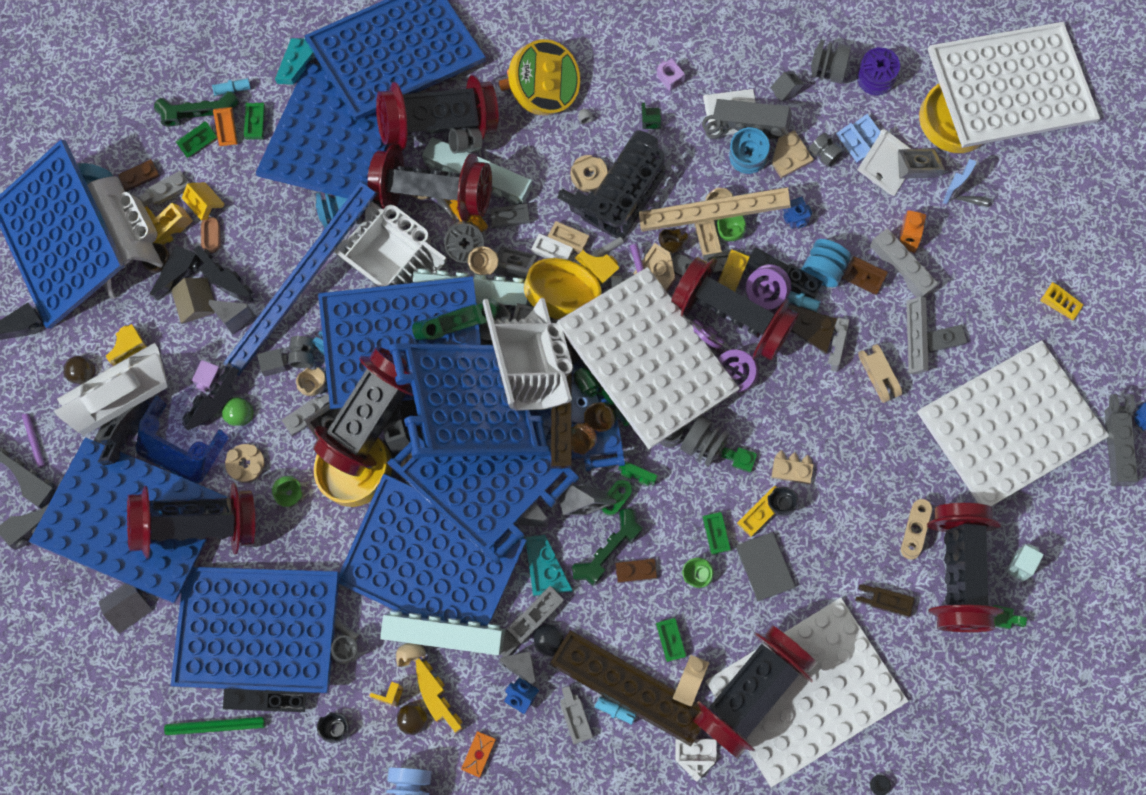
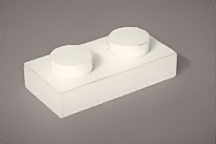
(551, 248)

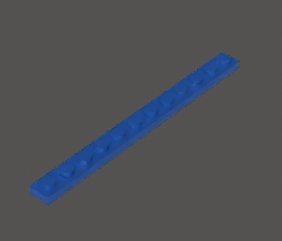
(300, 277)

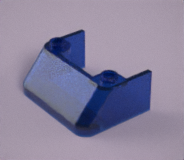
(187, 464)

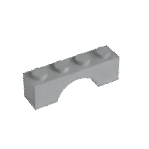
(914, 274)

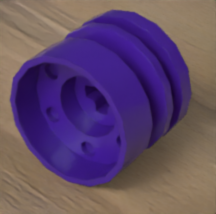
(878, 71)

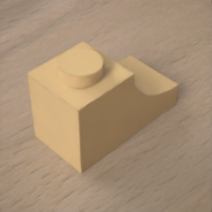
(691, 680)

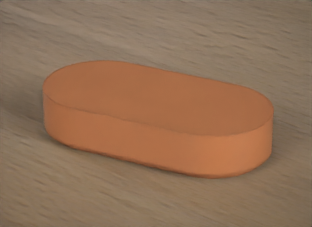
(210, 235)

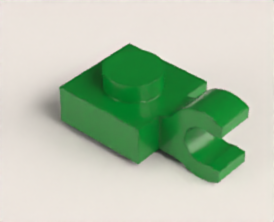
(741, 459)
(1007, 618)

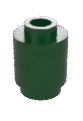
(586, 382)

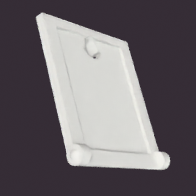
(710, 102)
(883, 160)

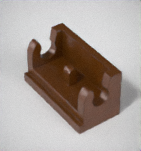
(865, 275)

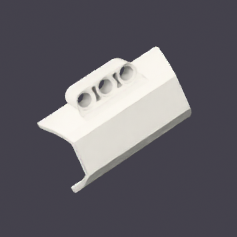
(122, 223)
(386, 251)
(531, 359)
(113, 391)

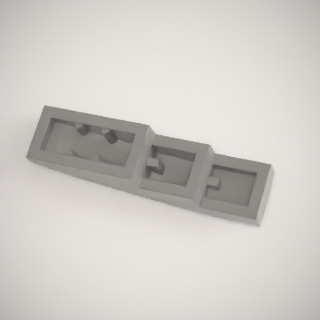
(530, 619)

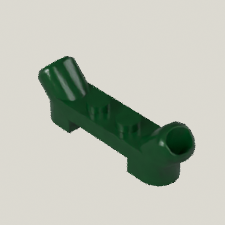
(172, 114)
(453, 321)
(629, 530)

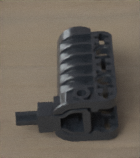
(622, 187)

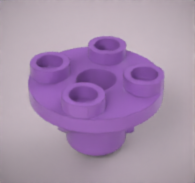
(709, 342)

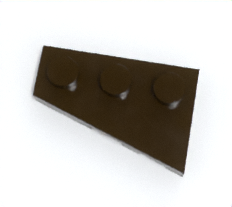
(814, 327)

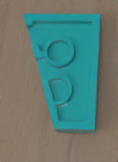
(294, 61)
(544, 567)

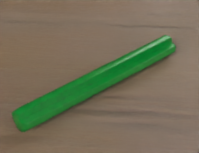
(214, 726)

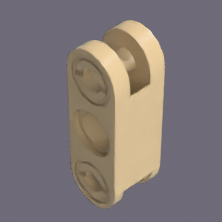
(880, 373)
(919, 519)

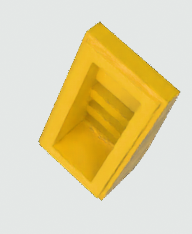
(1052, 302)

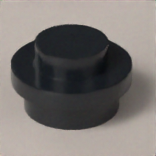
(880, 785)

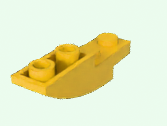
(431, 689)

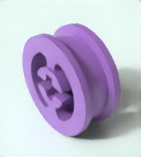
(776, 278)
(744, 358)

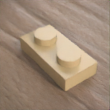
(569, 236)
(707, 237)

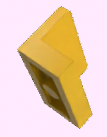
(201, 199)
(392, 697)

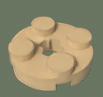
(590, 163)
(236, 456)

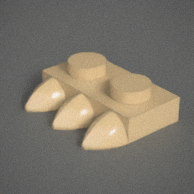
(792, 469)

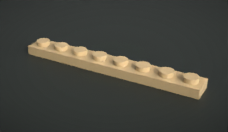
(715, 209)

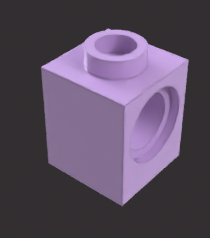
(672, 81)
(206, 375)

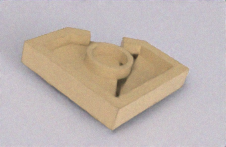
(790, 154)
(661, 265)

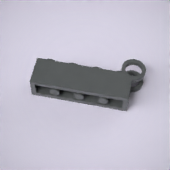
(740, 115)
(1121, 441)

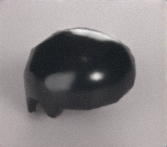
(783, 501)
(547, 639)
(326, 724)

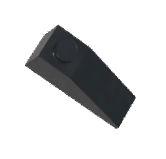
(179, 266)
(21, 323)

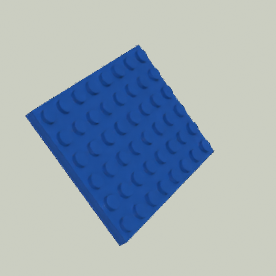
(391, 43)
(320, 141)
(57, 234)
(381, 316)
(90, 521)
(422, 562)
(256, 630)

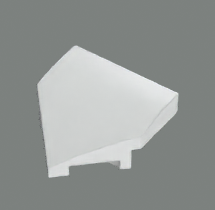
(697, 758)

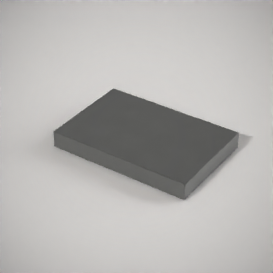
(765, 567)

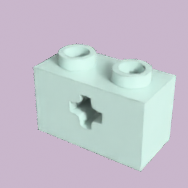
(1024, 562)

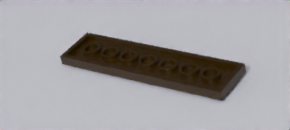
(626, 687)

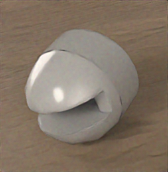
(585, 113)

